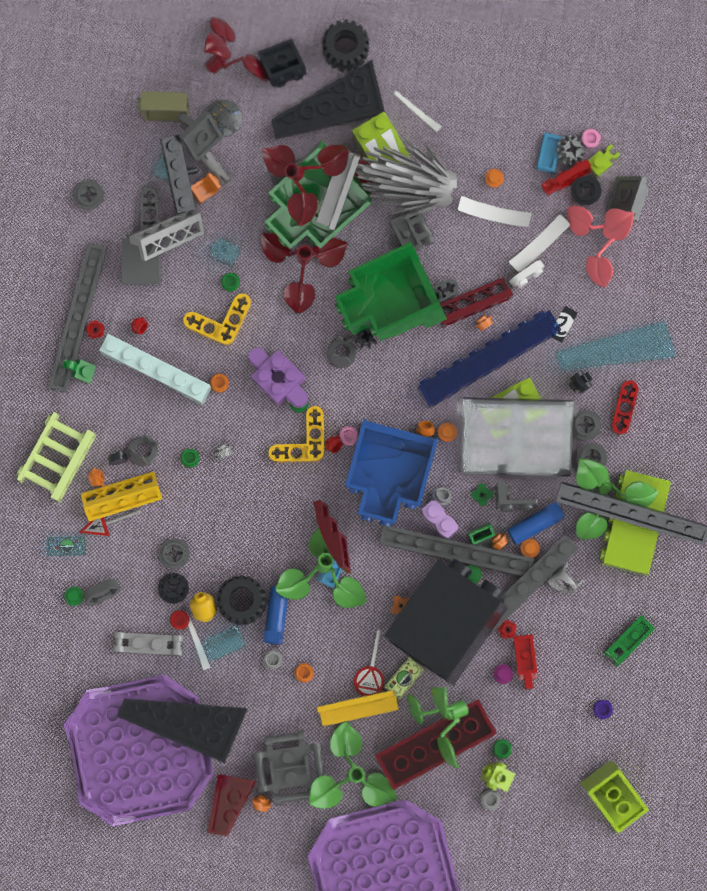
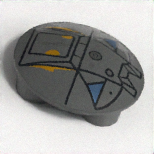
(226, 116)

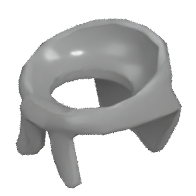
(560, 574)

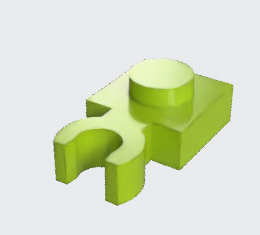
(601, 162)

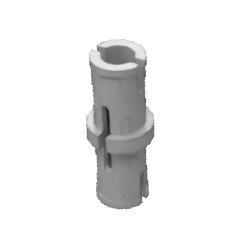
(215, 168)

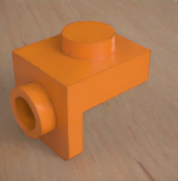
(205, 188)

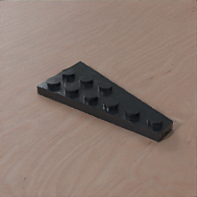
(339, 103)
(196, 726)

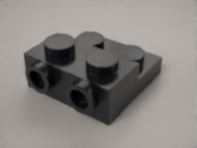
(282, 63)

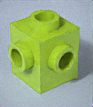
(497, 776)

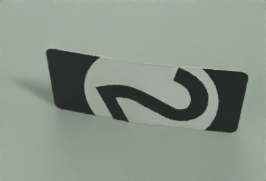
(565, 321)

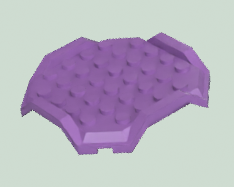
(128, 770)
(383, 851)

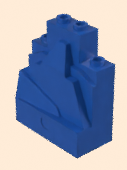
(389, 470)

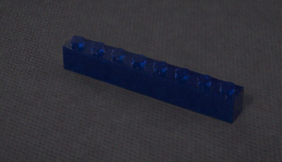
(485, 361)

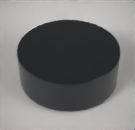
(117, 458)

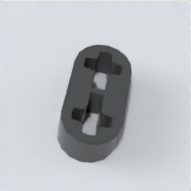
(101, 592)

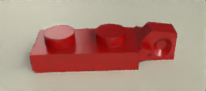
(566, 178)
(525, 659)

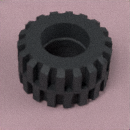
(349, 31)
(229, 588)

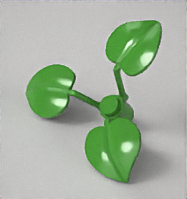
(592, 475)
(294, 585)
(452, 711)
(324, 790)

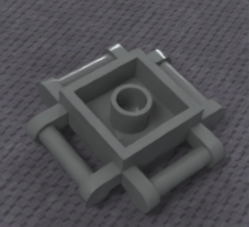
(288, 766)

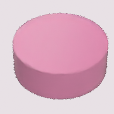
(590, 138)
(349, 435)

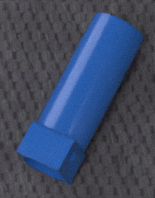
(536, 523)
(275, 618)

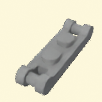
(148, 643)

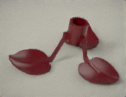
(218, 47)
(280, 163)
(301, 296)

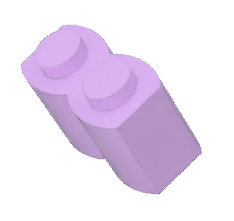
(435, 515)

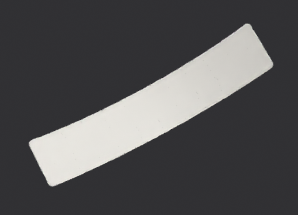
(494, 213)
(540, 243)

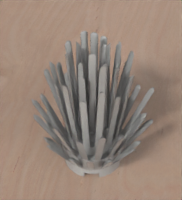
(414, 184)

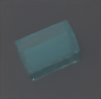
(224, 643)

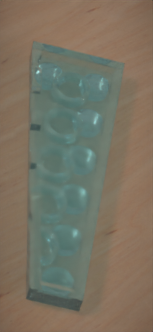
(634, 346)

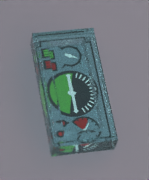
(66, 546)

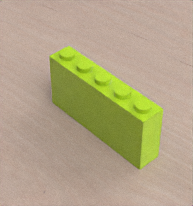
(630, 545)

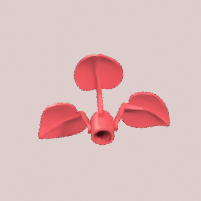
(616, 227)

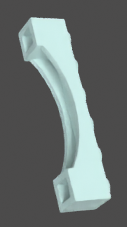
(162, 372)

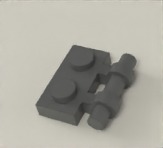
(406, 233)

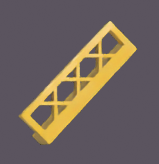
(121, 499)
(358, 708)

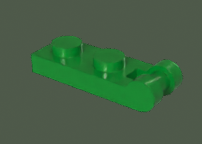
(630, 640)

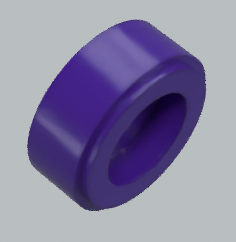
(602, 709)

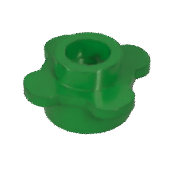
(487, 494)

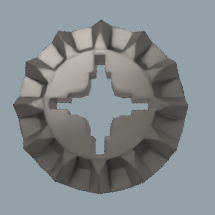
(568, 157)
(82, 189)
(591, 419)
(598, 452)
(167, 547)

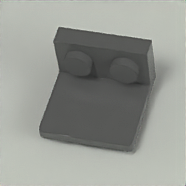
(502, 502)

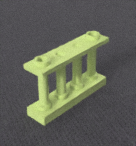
(66, 473)

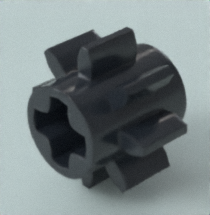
(363, 342)
(581, 381)

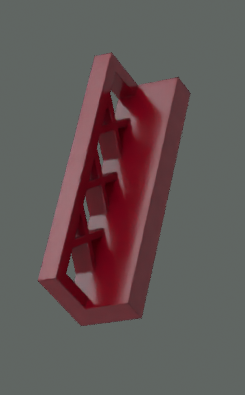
(478, 306)

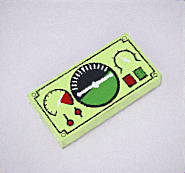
(404, 677)

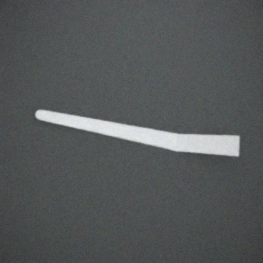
(423, 116)
(203, 659)

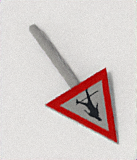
(99, 526)

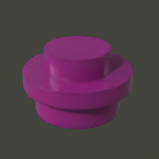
(503, 674)

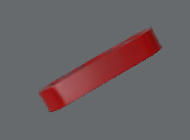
(633, 395)

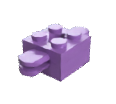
(278, 378)

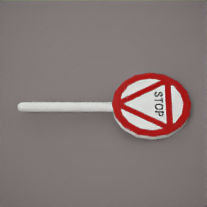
(370, 679)

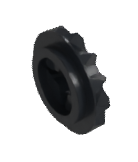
(586, 181)
(171, 597)

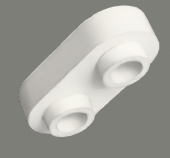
(533, 270)

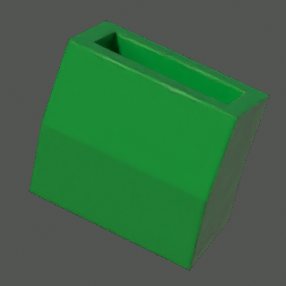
(474, 531)

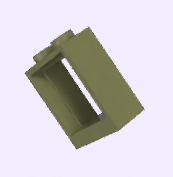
(163, 105)

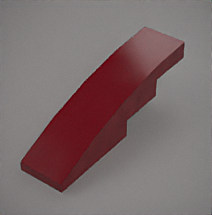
(334, 540)

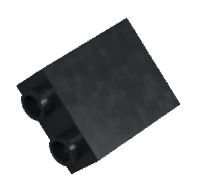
(447, 620)

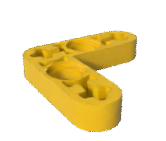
(220, 328)
(305, 448)

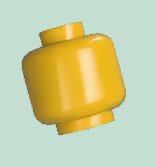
(203, 607)

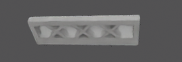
(337, 193)
(169, 226)

